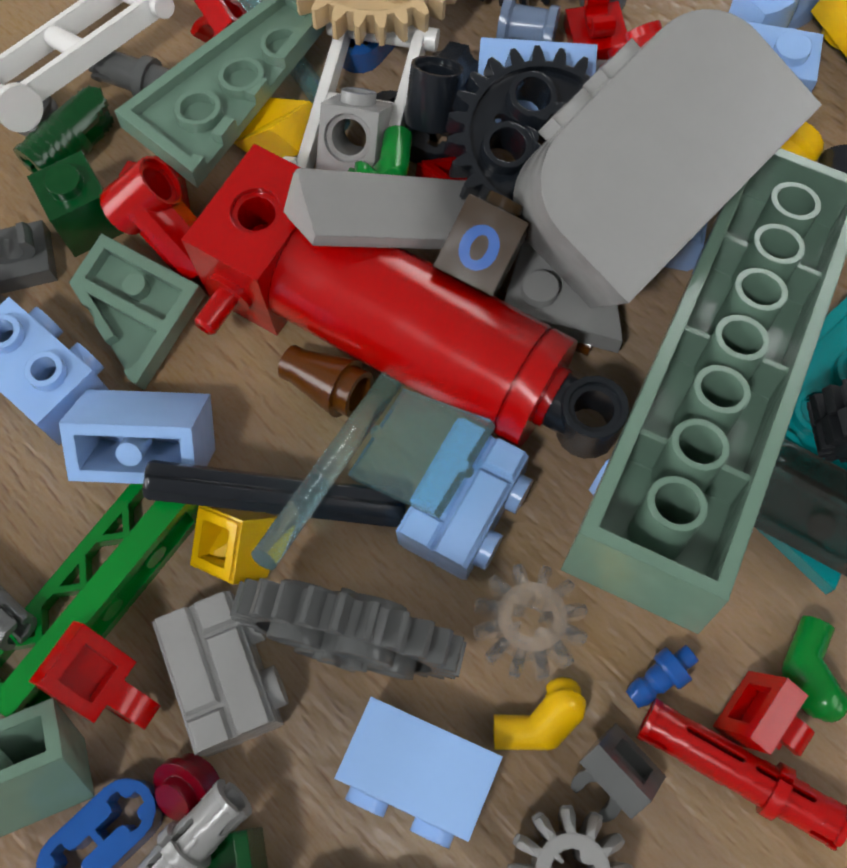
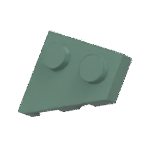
(135, 305)

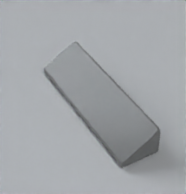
(373, 208)

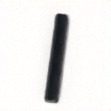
(264, 493)

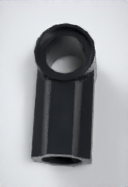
(434, 86)

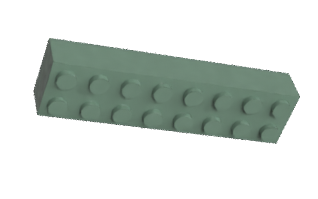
(718, 399)

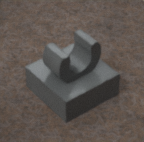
(26, 256)
(622, 772)

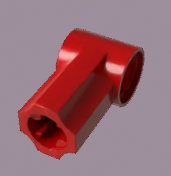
(150, 204)

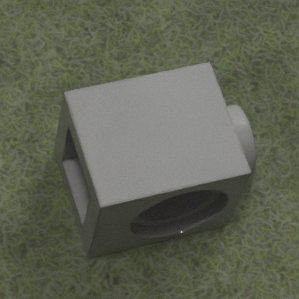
(354, 103)

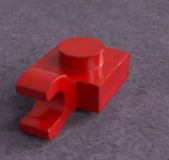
(90, 676)

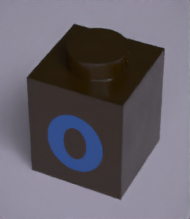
(484, 242)

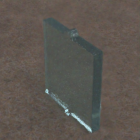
(422, 452)

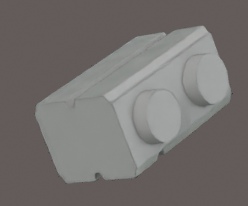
(219, 675)

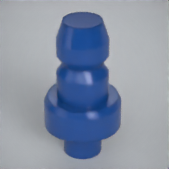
(667, 672)

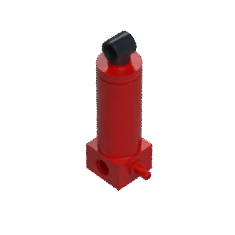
(393, 315)

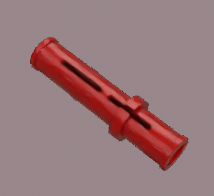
(769, 787)

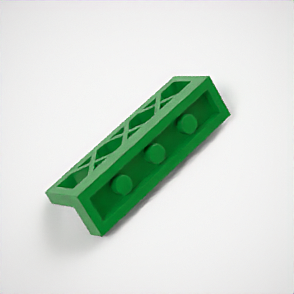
(103, 596)

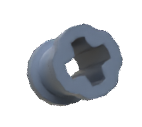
(527, 22)

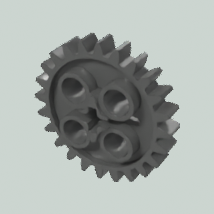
(348, 629)

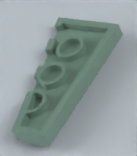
(217, 90)

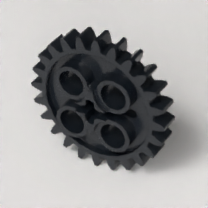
(497, 96)

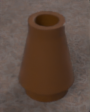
(327, 379)

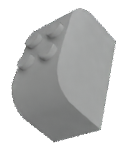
(655, 151)

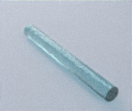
(324, 473)

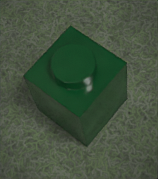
(72, 202)

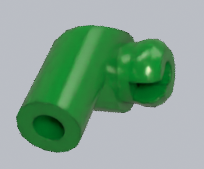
(394, 154)
(807, 669)

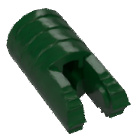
(67, 130)

